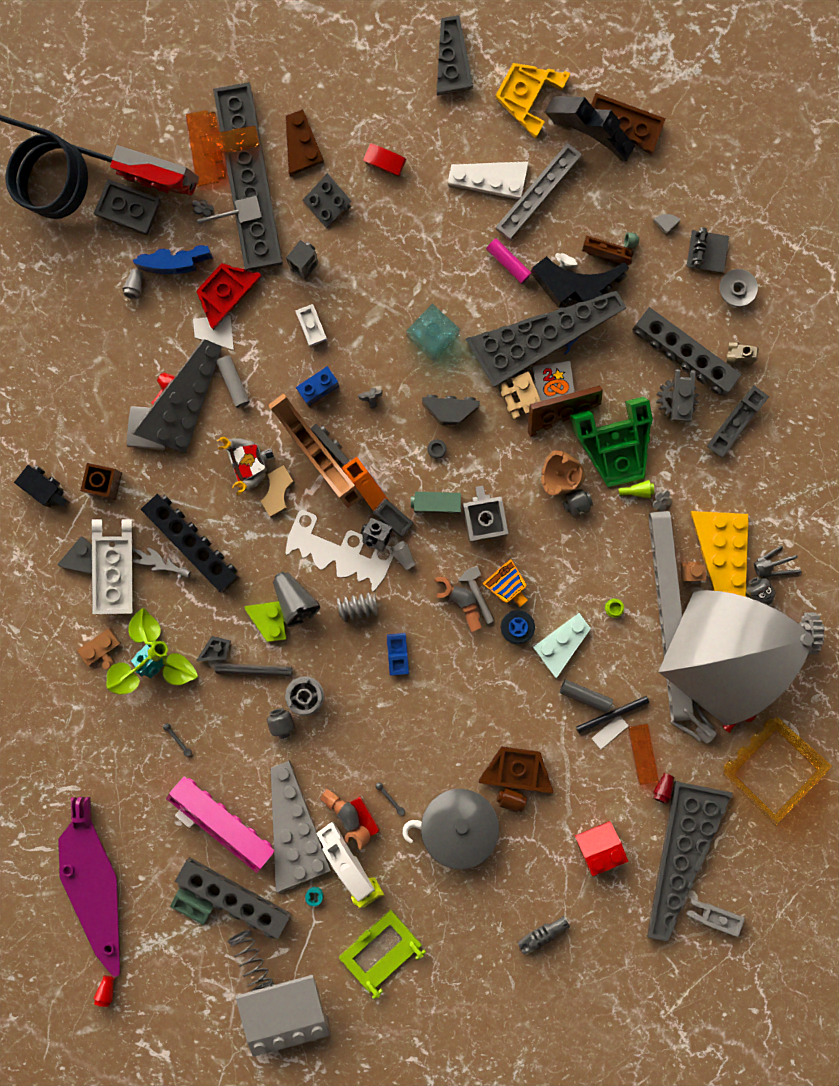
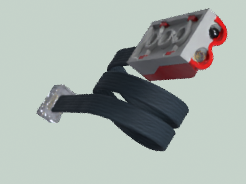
(128, 164)

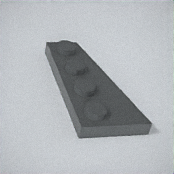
(453, 62)

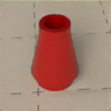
(104, 993)

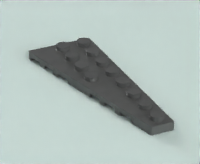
(522, 344)
(689, 831)

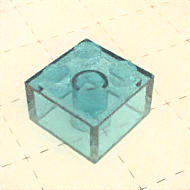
(433, 332)

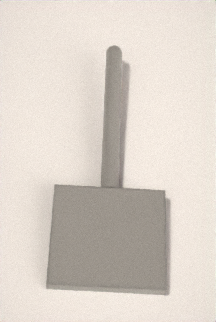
(247, 210)

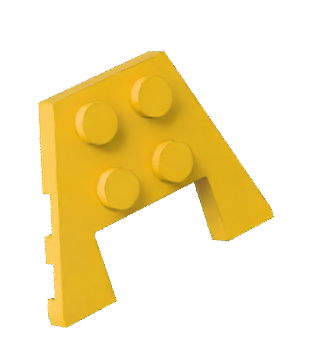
(521, 89)

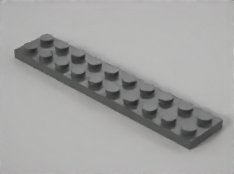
(248, 178)

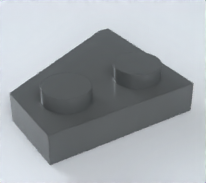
(78, 557)

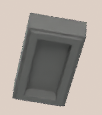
(393, 517)

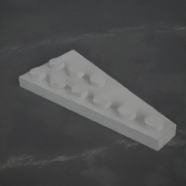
(296, 841)

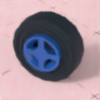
(523, 627)

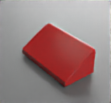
(365, 816)

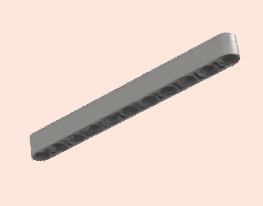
(668, 600)

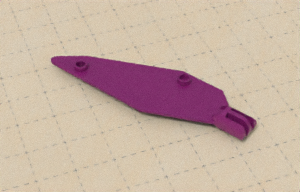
(90, 883)

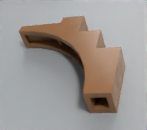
(315, 451)

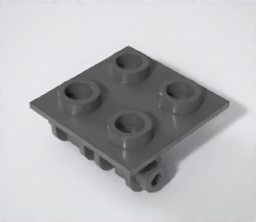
(327, 200)
(707, 250)

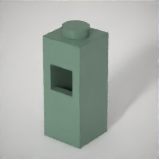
(436, 502)

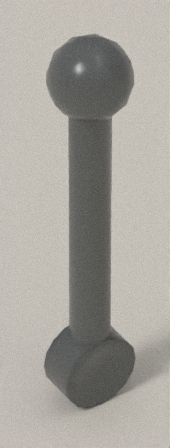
(187, 752)
(400, 810)

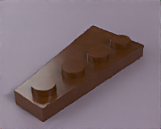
(639, 125)

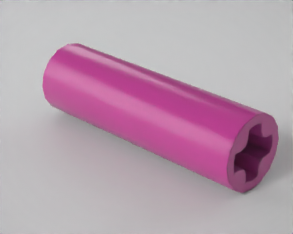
(508, 260)

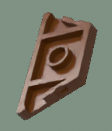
(518, 770)

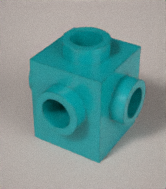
(151, 667)

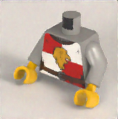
(247, 462)

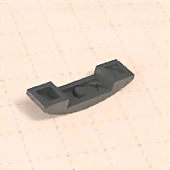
(737, 421)

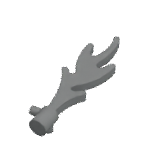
(156, 559)

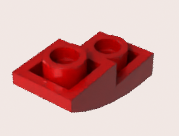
(384, 159)

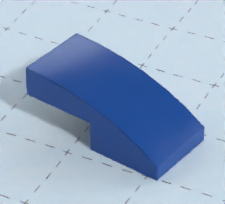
(397, 654)

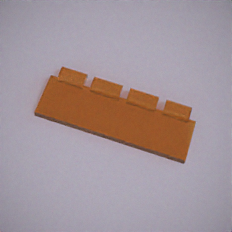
(201, 124)

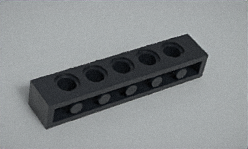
(153, 511)

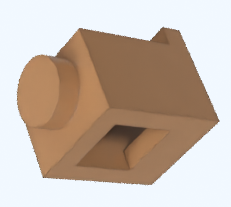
(693, 572)

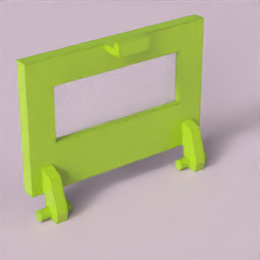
(380, 952)

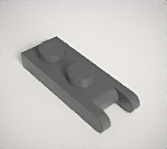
(683, 397)
(333, 446)

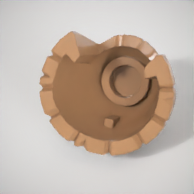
(562, 473)

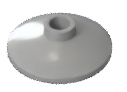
(744, 281)

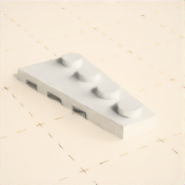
(491, 178)

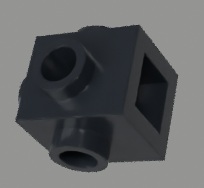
(376, 534)

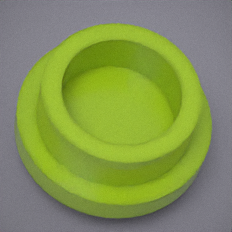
(614, 608)

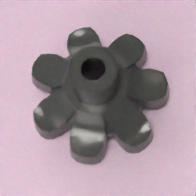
(371, 396)

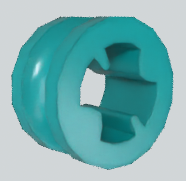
(320, 897)

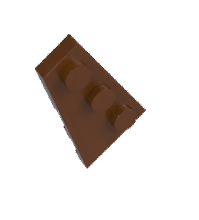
(301, 144)

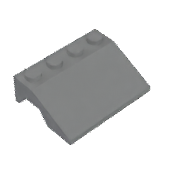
(282, 1015)

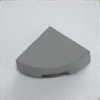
(666, 222)

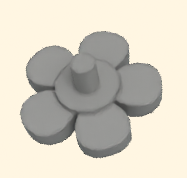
(662, 500)

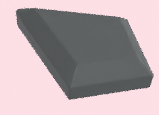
(215, 649)

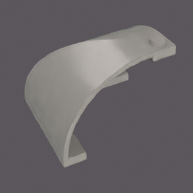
(734, 654)

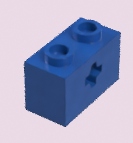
(317, 386)

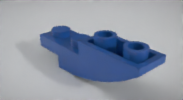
(166, 263)

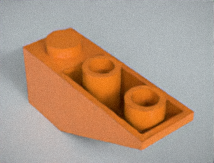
(364, 483)

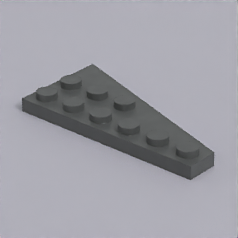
(178, 407)

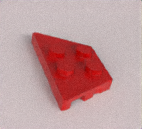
(224, 291)

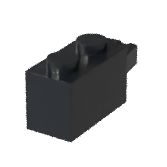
(40, 487)

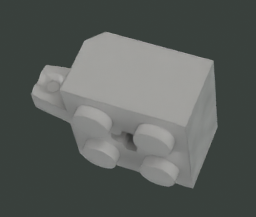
(487, 506)

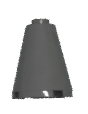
(294, 599)

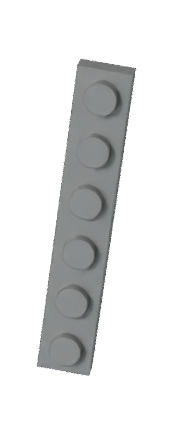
(538, 191)

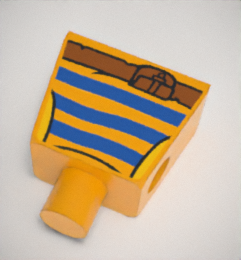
(507, 584)

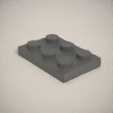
(127, 207)

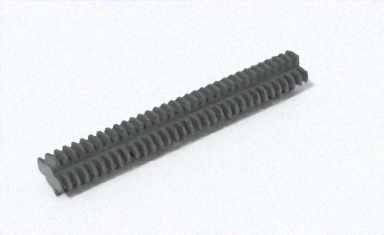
(253, 670)

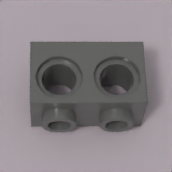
(302, 259)

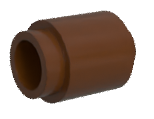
(511, 800)

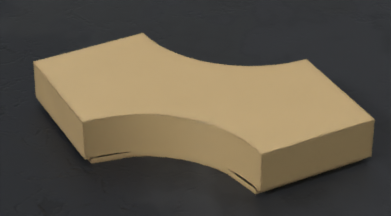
(275, 499)

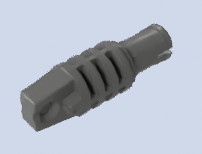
(542, 935)

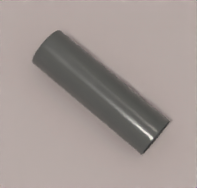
(586, 696)

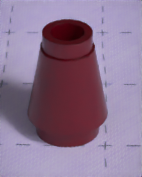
(664, 789)

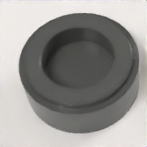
(436, 449)

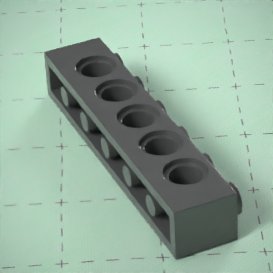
(696, 351)
(228, 887)

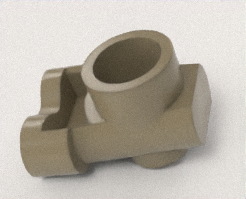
(738, 352)

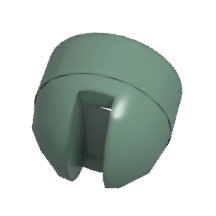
(631, 240)

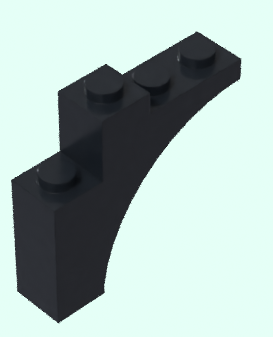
(596, 123)
(564, 285)

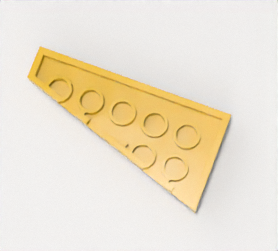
(724, 549)

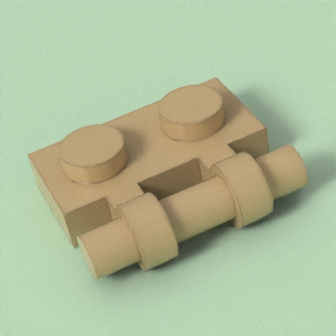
(526, 391)

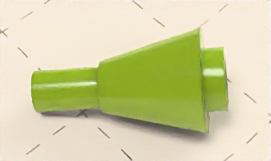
(642, 489)

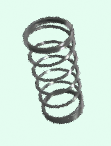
(239, 938)

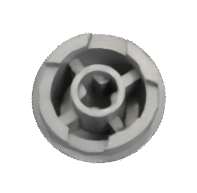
(304, 696)

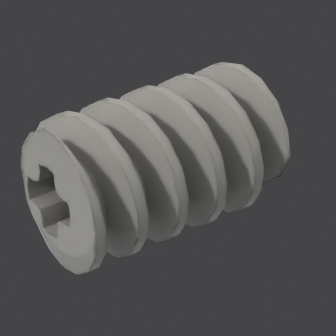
(357, 607)

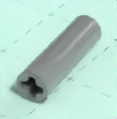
(233, 381)

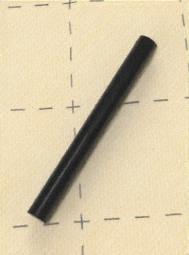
(612, 714)

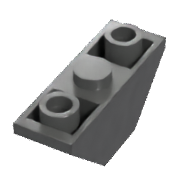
(450, 409)

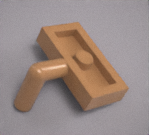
(99, 648)

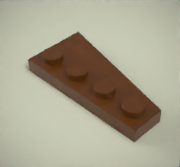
(552, 410)

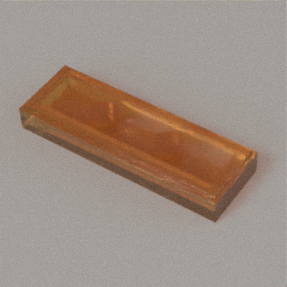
(229, 141)
(643, 754)

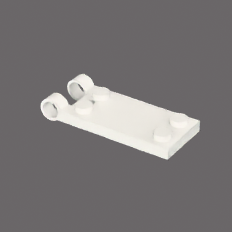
(112, 570)

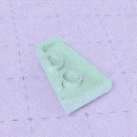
(561, 644)

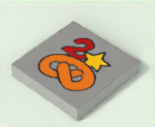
(553, 379)

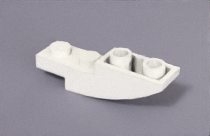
(344, 862)

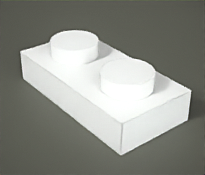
(311, 325)

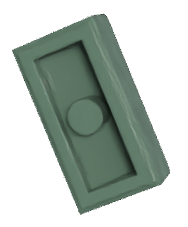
(191, 906)

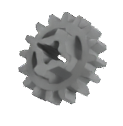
(812, 624)

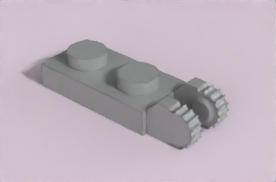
(718, 918)

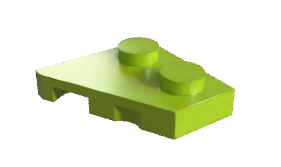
(268, 620)

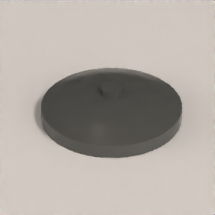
(459, 829)

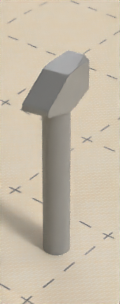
(470, 576)

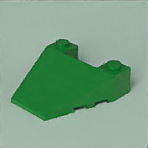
(619, 447)

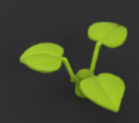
(145, 628)

